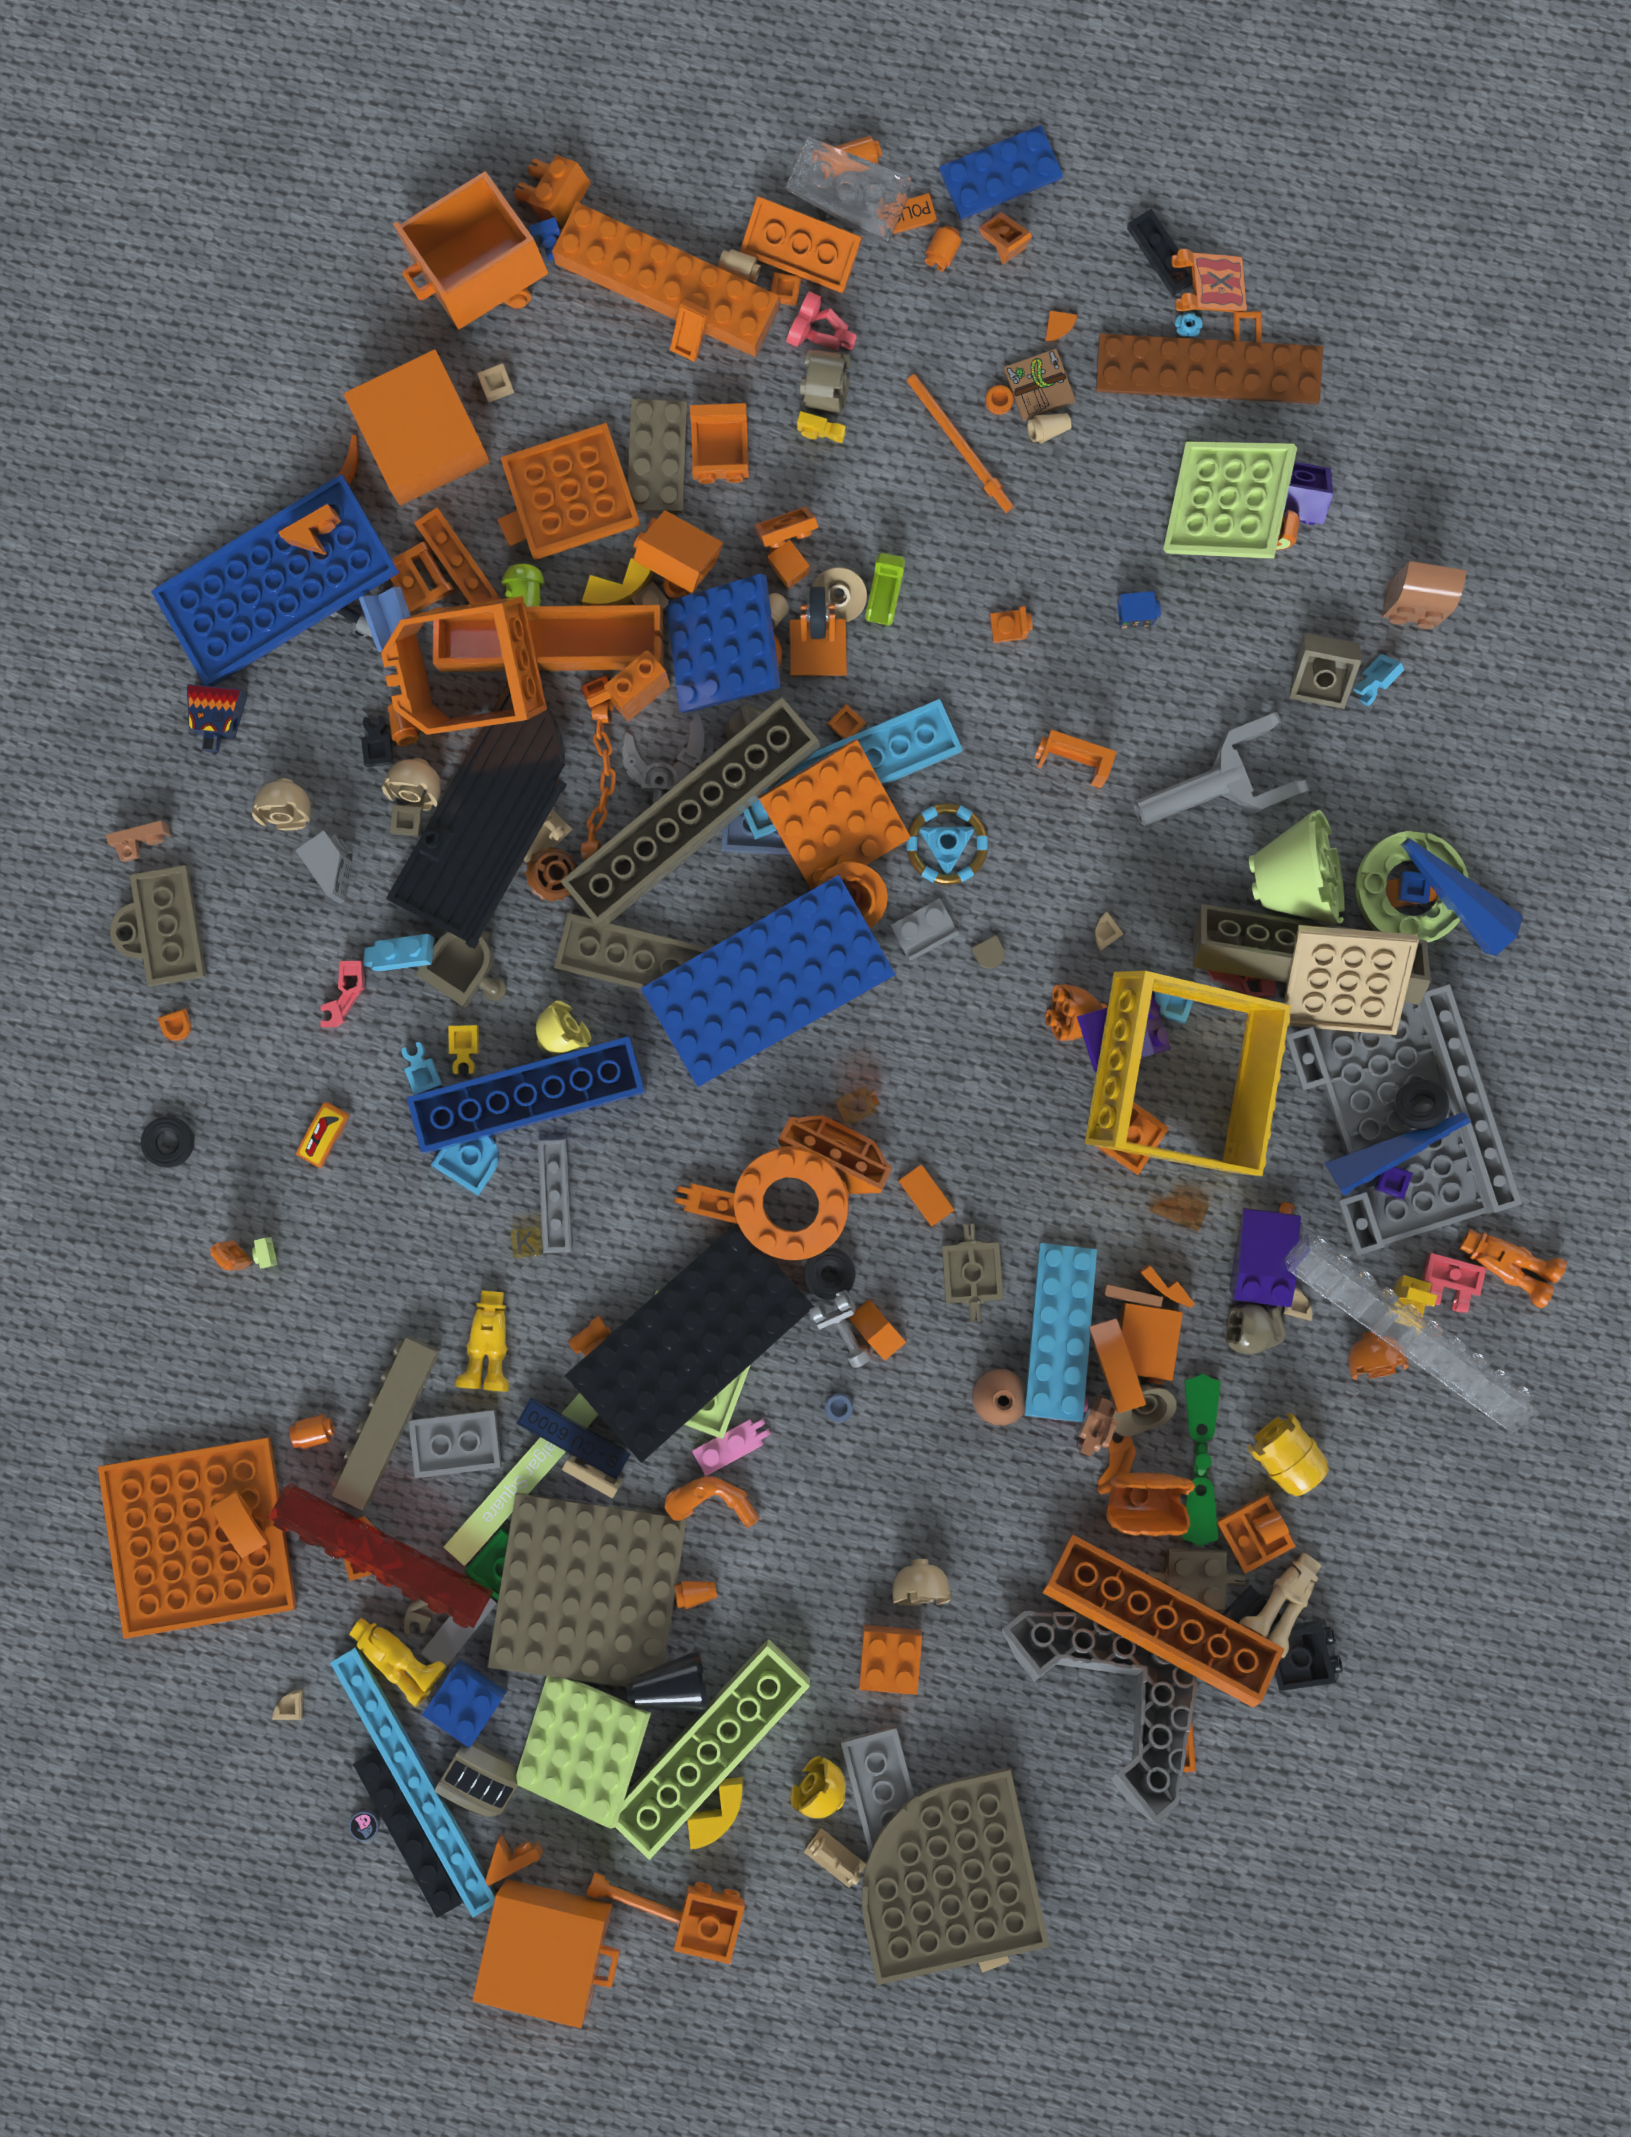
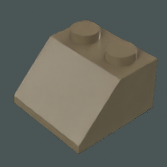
(1325, 670)

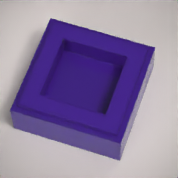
(1394, 1182)

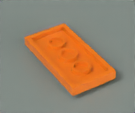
(801, 244)

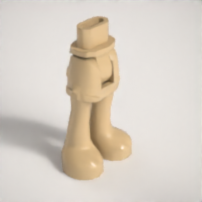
(1293, 1588)

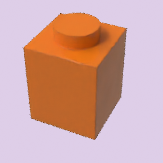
(788, 564)

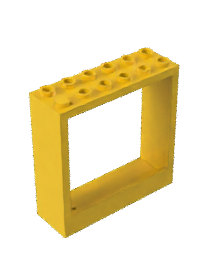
(1255, 1082)

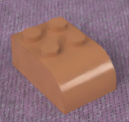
(1423, 594)

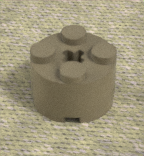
(826, 380)

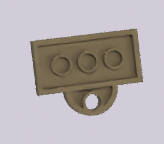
(162, 926)

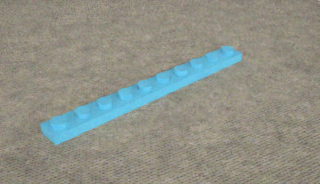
(414, 1780)

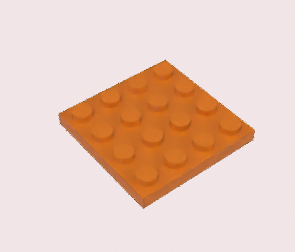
(570, 491)
(834, 814)

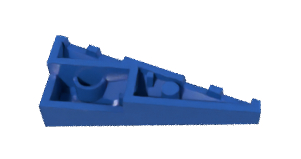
(1483, 914)
(1375, 1159)

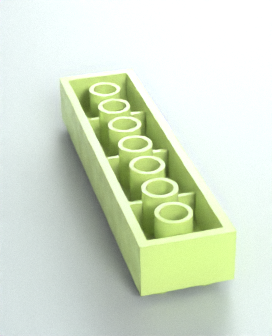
(710, 1748)

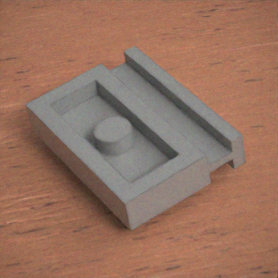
(924, 930)

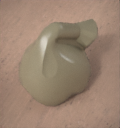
(1254, 1328)

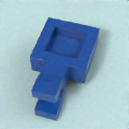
(546, 235)

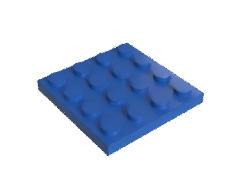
(723, 644)

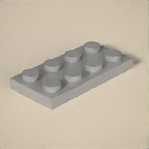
(877, 1777)

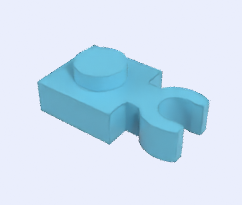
(1173, 1007)
(422, 1074)

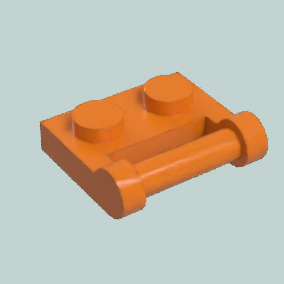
(412, 584)

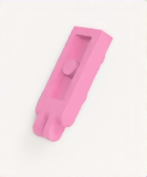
(734, 1445)

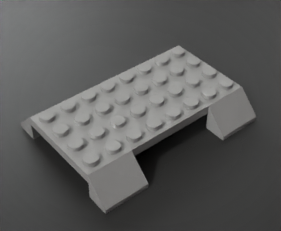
(1362, 1076)

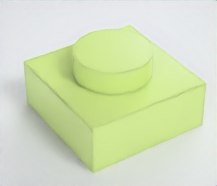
(264, 1253)

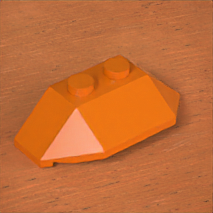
(852, 1154)

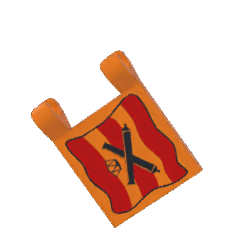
(1216, 282)

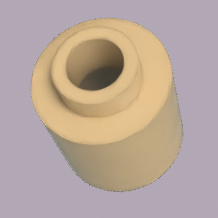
(740, 265)

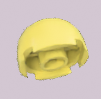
(557, 1028)

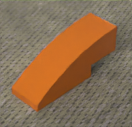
(1117, 1366)

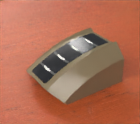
(479, 1780)

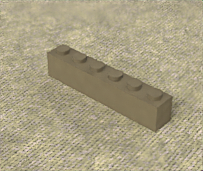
(385, 1422)

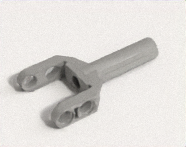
(1224, 779)

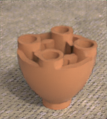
(990, 1388)

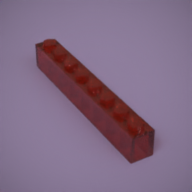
(380, 1555)

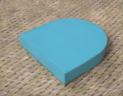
(469, 1163)

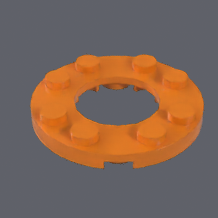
(808, 1167)

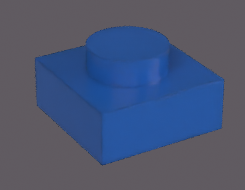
(1413, 888)

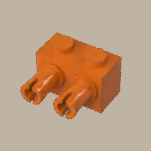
(558, 190)

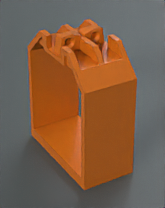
(517, 653)

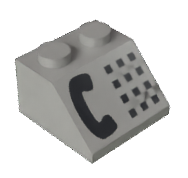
(329, 863)

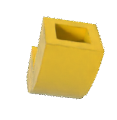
(605, 592)
(711, 1824)

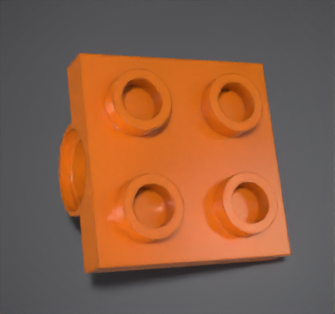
(1255, 1533)

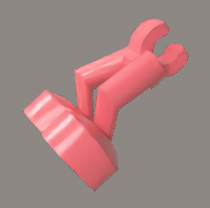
(809, 314)

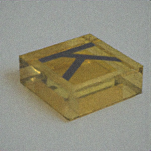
(526, 1242)

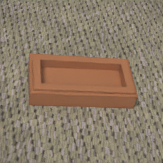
(1132, 1295)

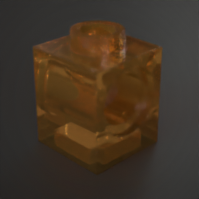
(843, 1105)

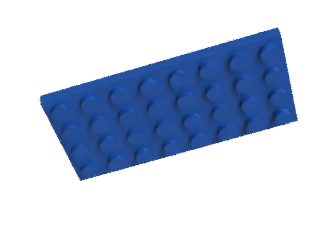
(269, 591)
(768, 981)

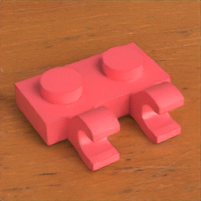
(1454, 1275)

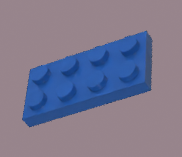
(1000, 172)

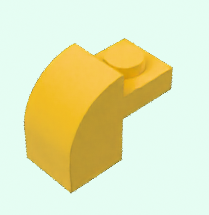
(1414, 1292)

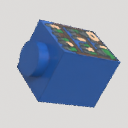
(1138, 609)

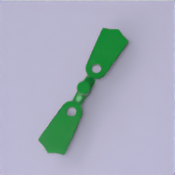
(1202, 1408)

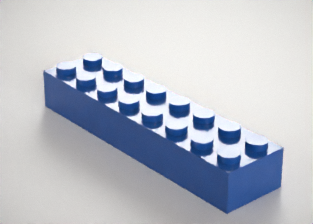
(526, 1095)

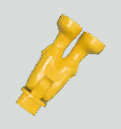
(488, 1339)
(394, 1658)

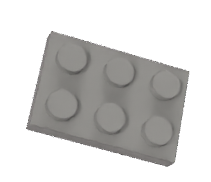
(455, 1443)

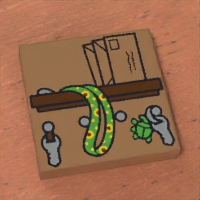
(1039, 384)

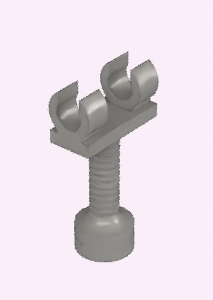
(858, 1353)

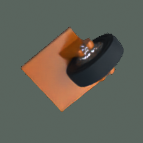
(818, 639)

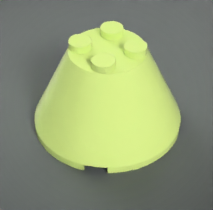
(1301, 872)

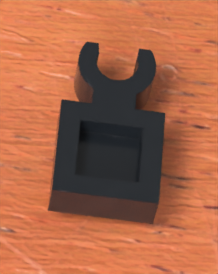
(377, 747)

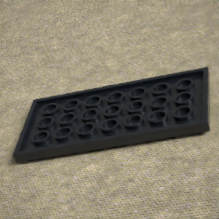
(689, 1342)

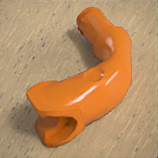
(683, 1500)

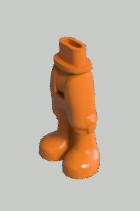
(1507, 1260)

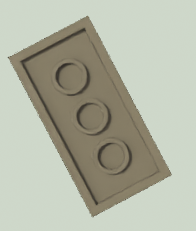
(657, 455)

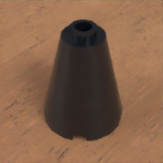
(670, 1686)

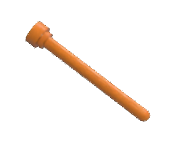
(600, 1887)

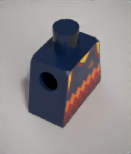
(214, 713)

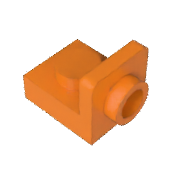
(1010, 625)

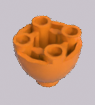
(1067, 1004)

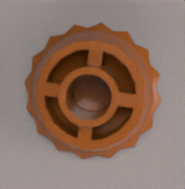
(546, 871)

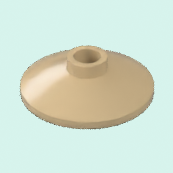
(855, 595)

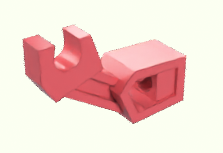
(1267, 988)
(341, 1007)

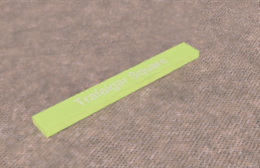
(520, 1479)

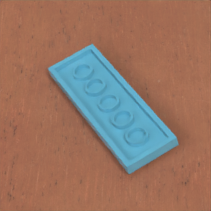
(1060, 1332)

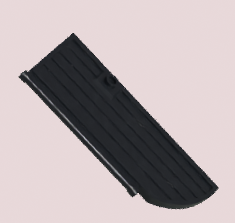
(484, 825)

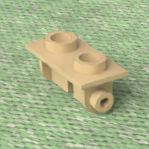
(835, 1858)

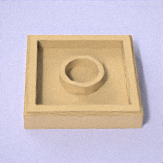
(592, 1476)

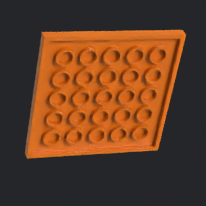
(170, 1550)

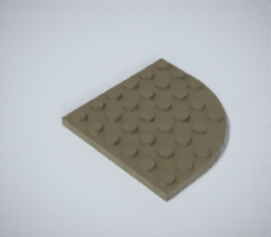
(951, 1881)

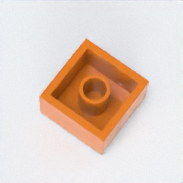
(890, 1659)

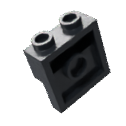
(1309, 1657)

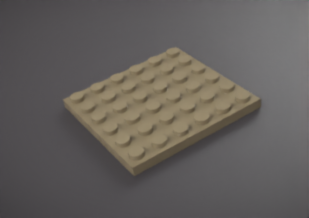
(585, 1590)

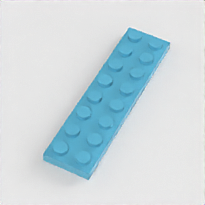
(892, 749)

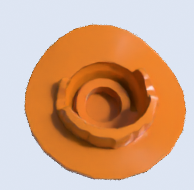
(864, 886)

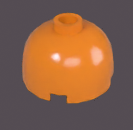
(1374, 1357)

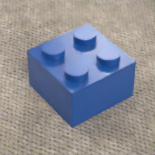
(464, 1703)

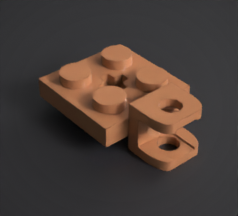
(1097, 1426)

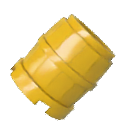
(1290, 1455)

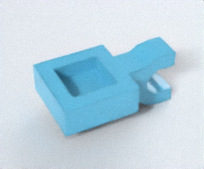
(1378, 674)

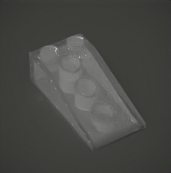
(850, 188)

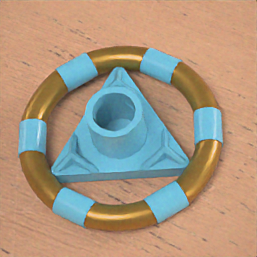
(947, 844)

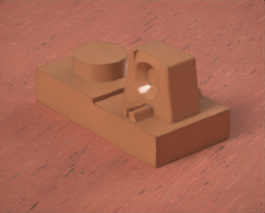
(128, 840)

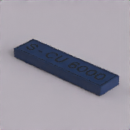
(573, 1438)

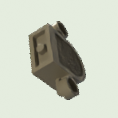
(461, 969)

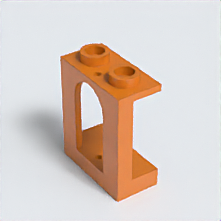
(1079, 751)

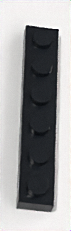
(408, 1834)

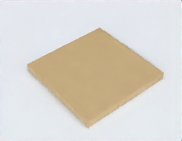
(1349, 979)

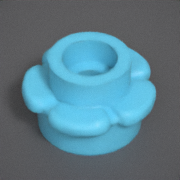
(1185, 331)

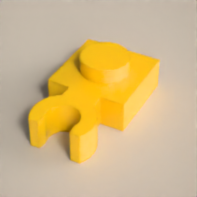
(815, 426)
(463, 1043)

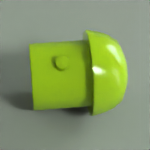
(524, 581)

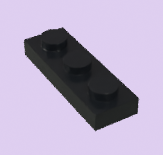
(1159, 249)

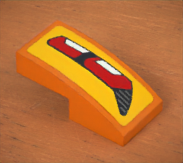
(322, 1134)

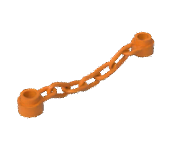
(600, 713)

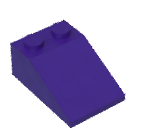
(1093, 1026)
(1259, 1261)

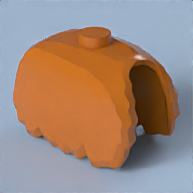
(1148, 1503)

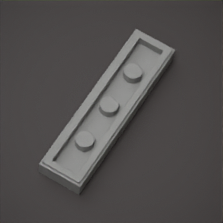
(554, 1195)

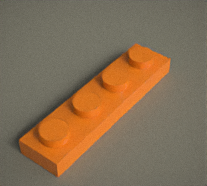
(455, 558)

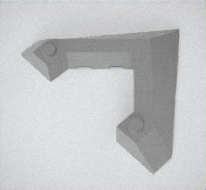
(1161, 1705)

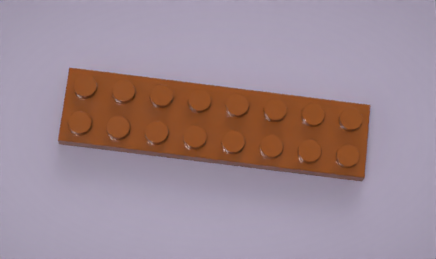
(1209, 368)

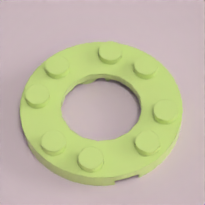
(1372, 883)

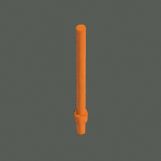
(992, 485)

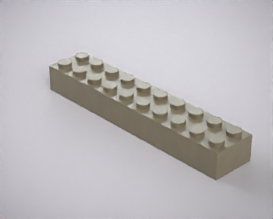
(691, 813)

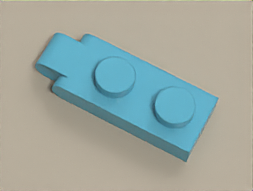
(399, 953)

